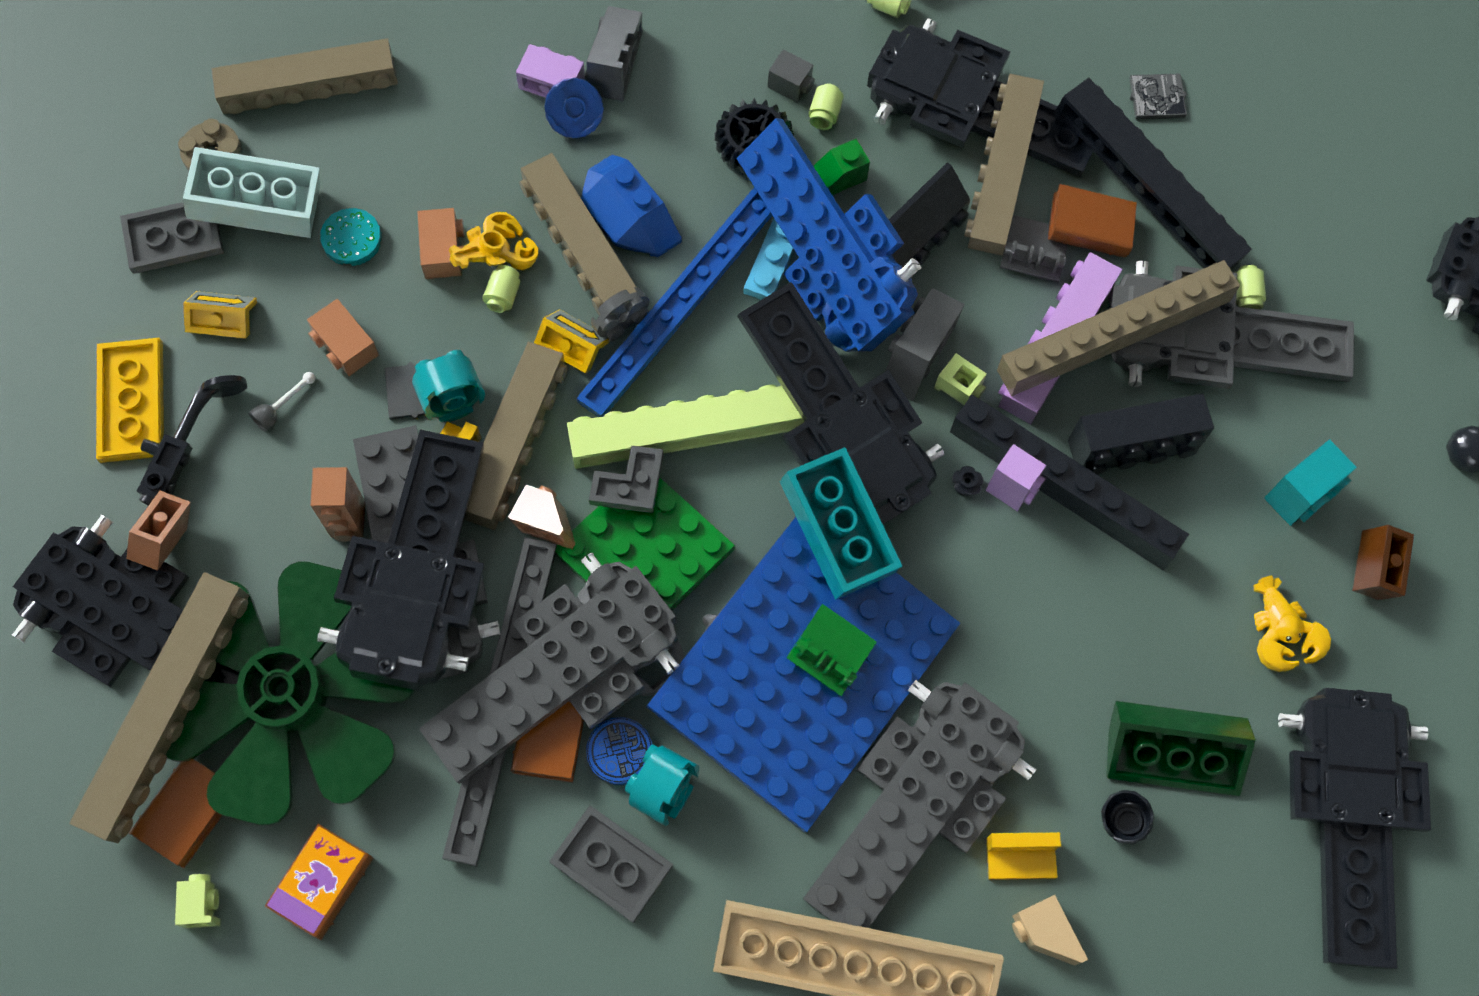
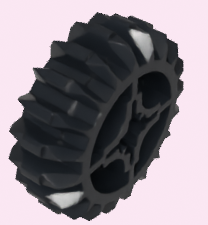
(747, 123)

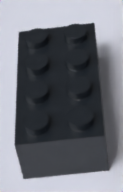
(1141, 434)

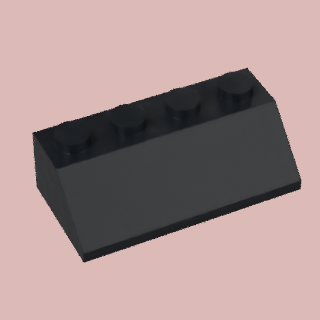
(930, 216)

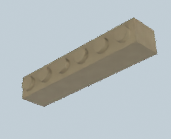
(304, 76)
(1005, 164)
(575, 230)
(513, 432)

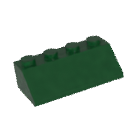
(1179, 748)

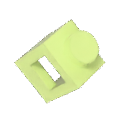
(961, 371)
(196, 902)

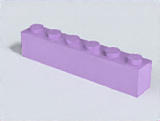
(1077, 303)

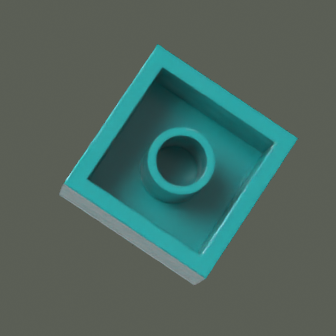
(1311, 484)

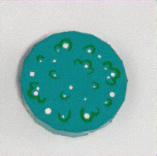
(351, 236)

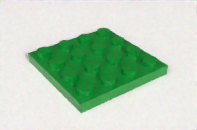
(669, 547)

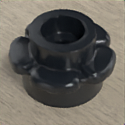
(964, 488)

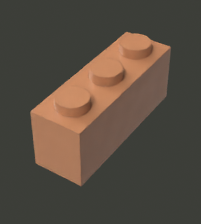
(338, 503)

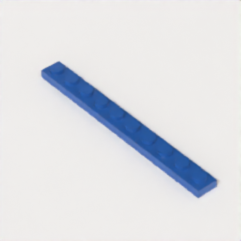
(675, 306)

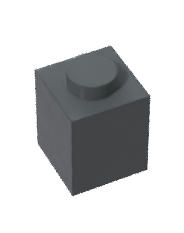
(791, 76)

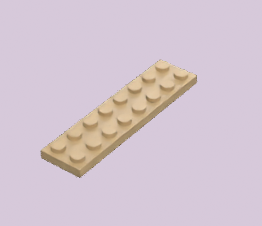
(846, 957)

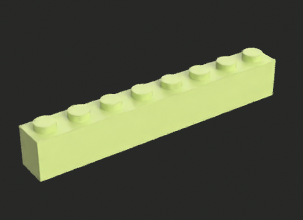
(682, 425)

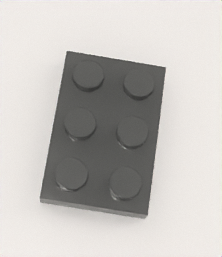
(167, 238)
(611, 864)

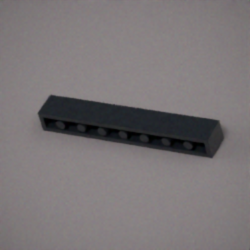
(1151, 176)
(1073, 484)

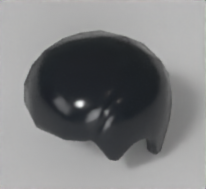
(1464, 449)
(1127, 817)

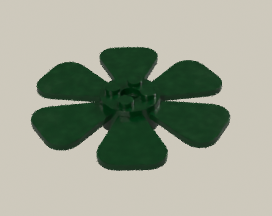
(342, 751)

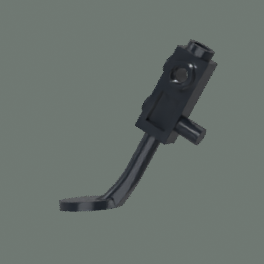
(174, 451)

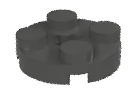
(620, 313)

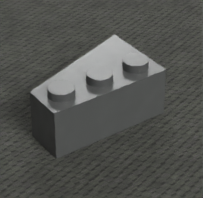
(614, 52)

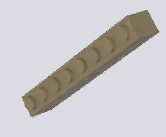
(1117, 328)
(160, 709)

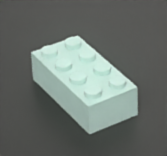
(251, 192)

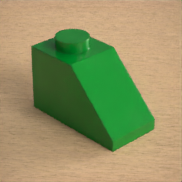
(843, 167)

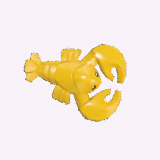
(492, 245)
(1286, 625)

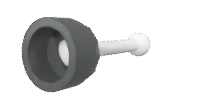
(265, 415)

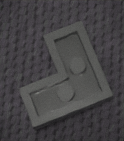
(634, 490)

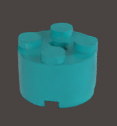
(447, 386)
(661, 784)

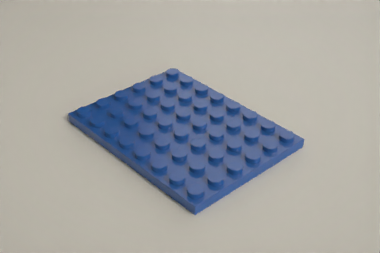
(772, 719)

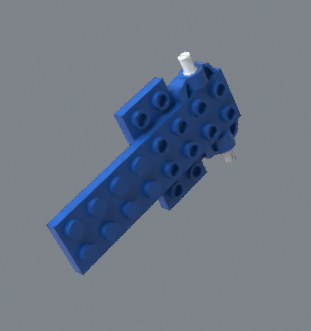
(843, 258)

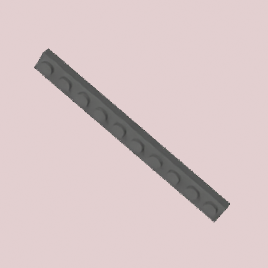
(479, 790)

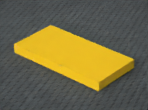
(128, 398)

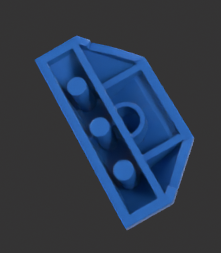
(628, 208)

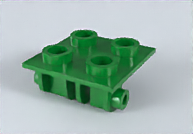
(831, 650)

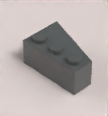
(922, 340)

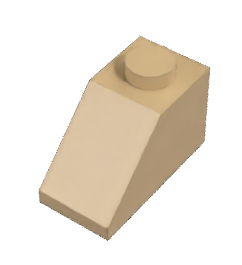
(1048, 931)

